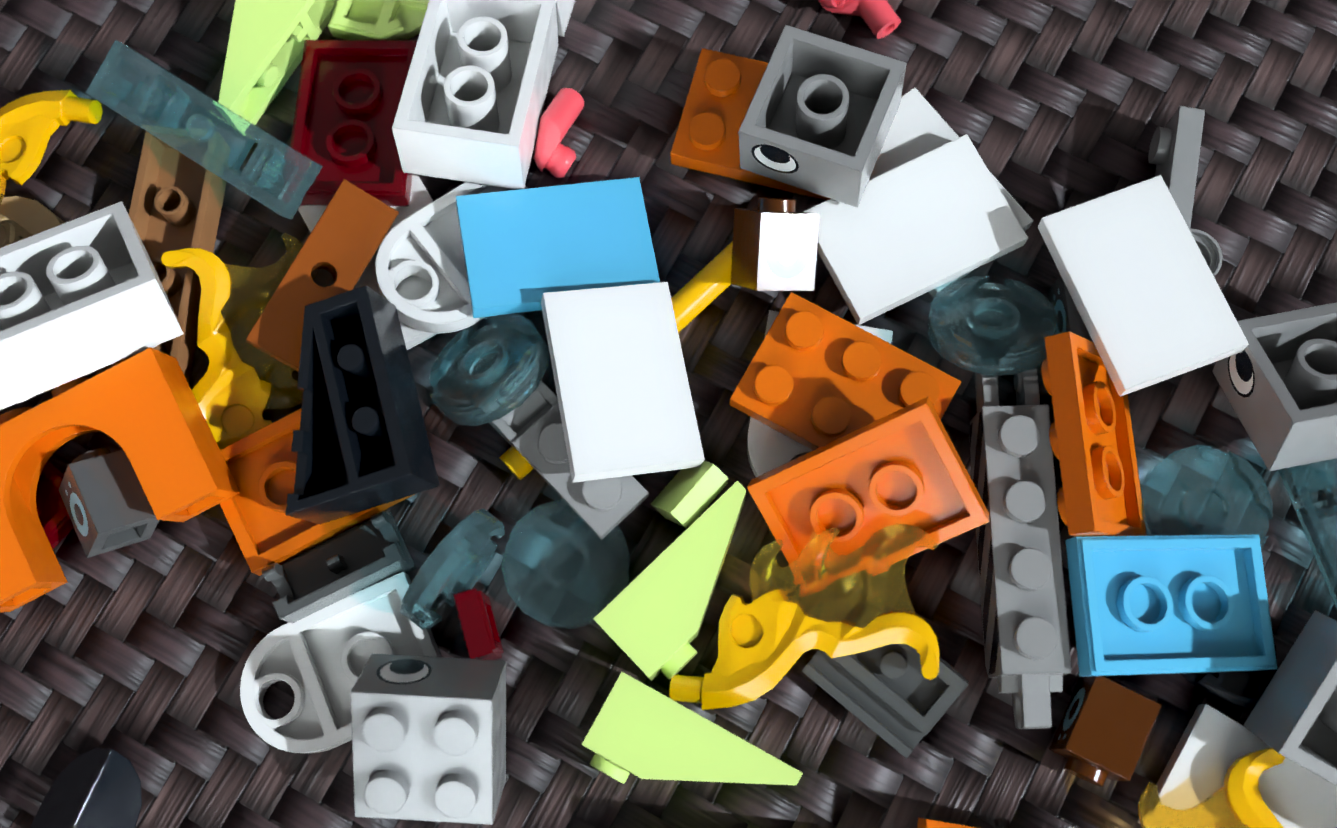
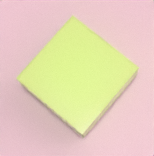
(690, 493)

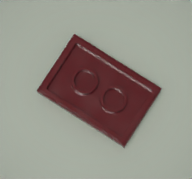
(348, 114)

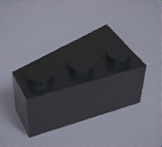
(360, 411)

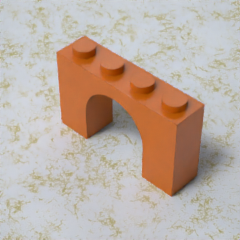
(154, 420)

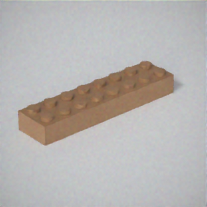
(173, 209)

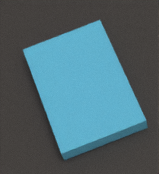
(553, 242)
(1169, 604)

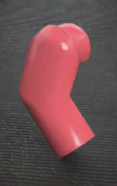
(876, 13)
(552, 128)

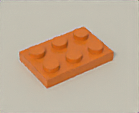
(713, 115)
(829, 377)
(1091, 442)
(872, 479)
(257, 515)

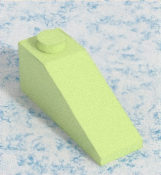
(266, 49)
(669, 599)
(665, 741)

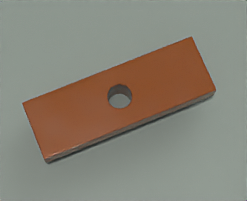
(338, 243)

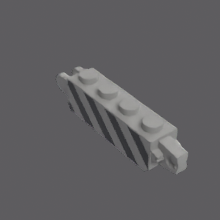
(1019, 548)

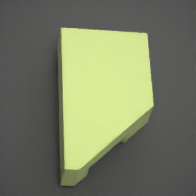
(377, 19)

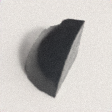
(93, 792)

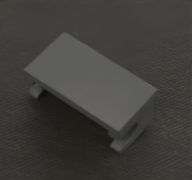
(339, 567)

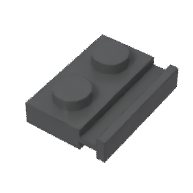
(888, 691)

